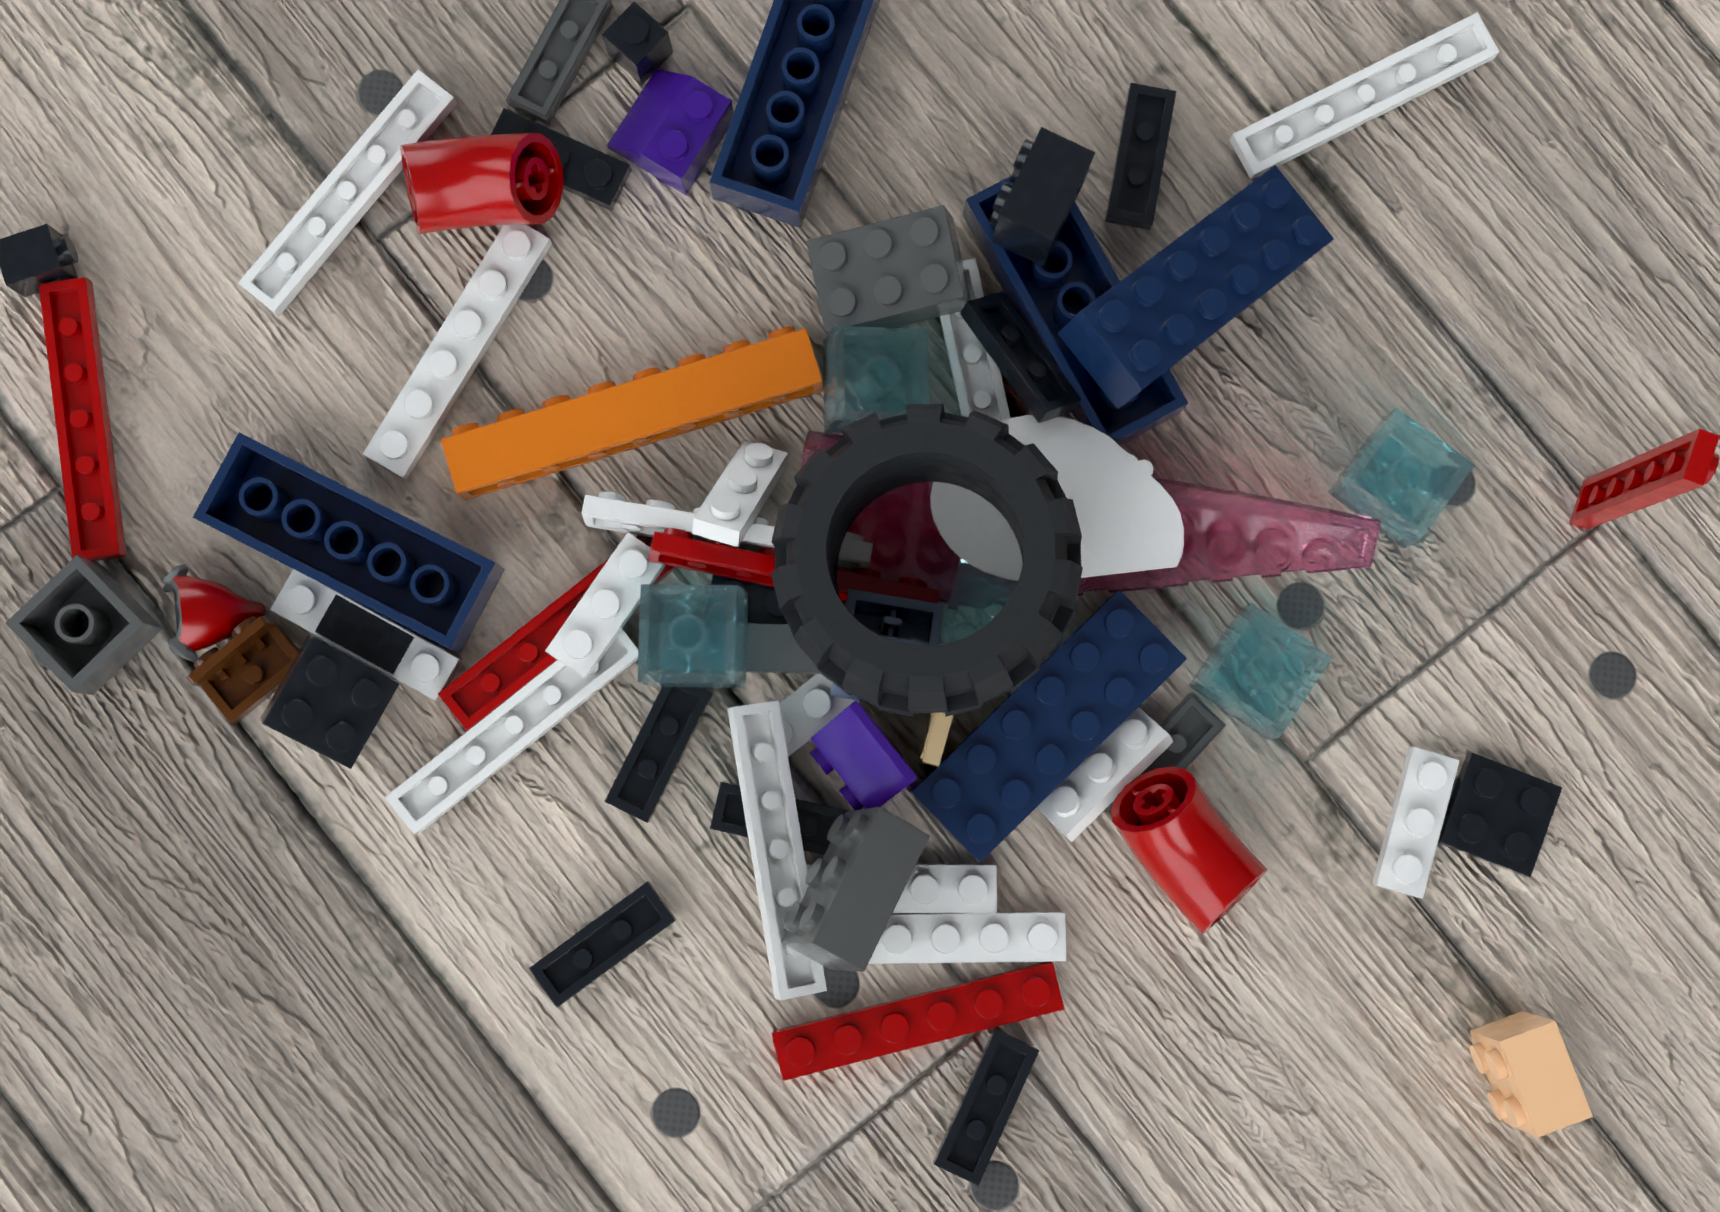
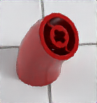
(482, 181)
(1185, 845)

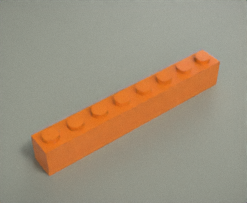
(632, 413)

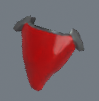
(204, 612)

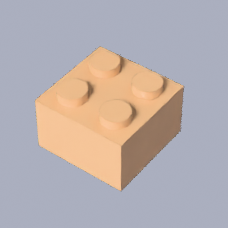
(1529, 1074)

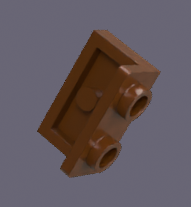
(245, 668)

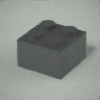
(84, 625)

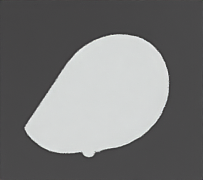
(1120, 507)

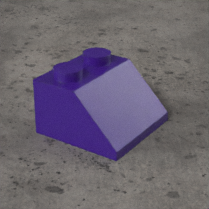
(673, 128)
(861, 758)

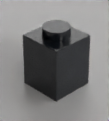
(637, 43)
(36, 258)

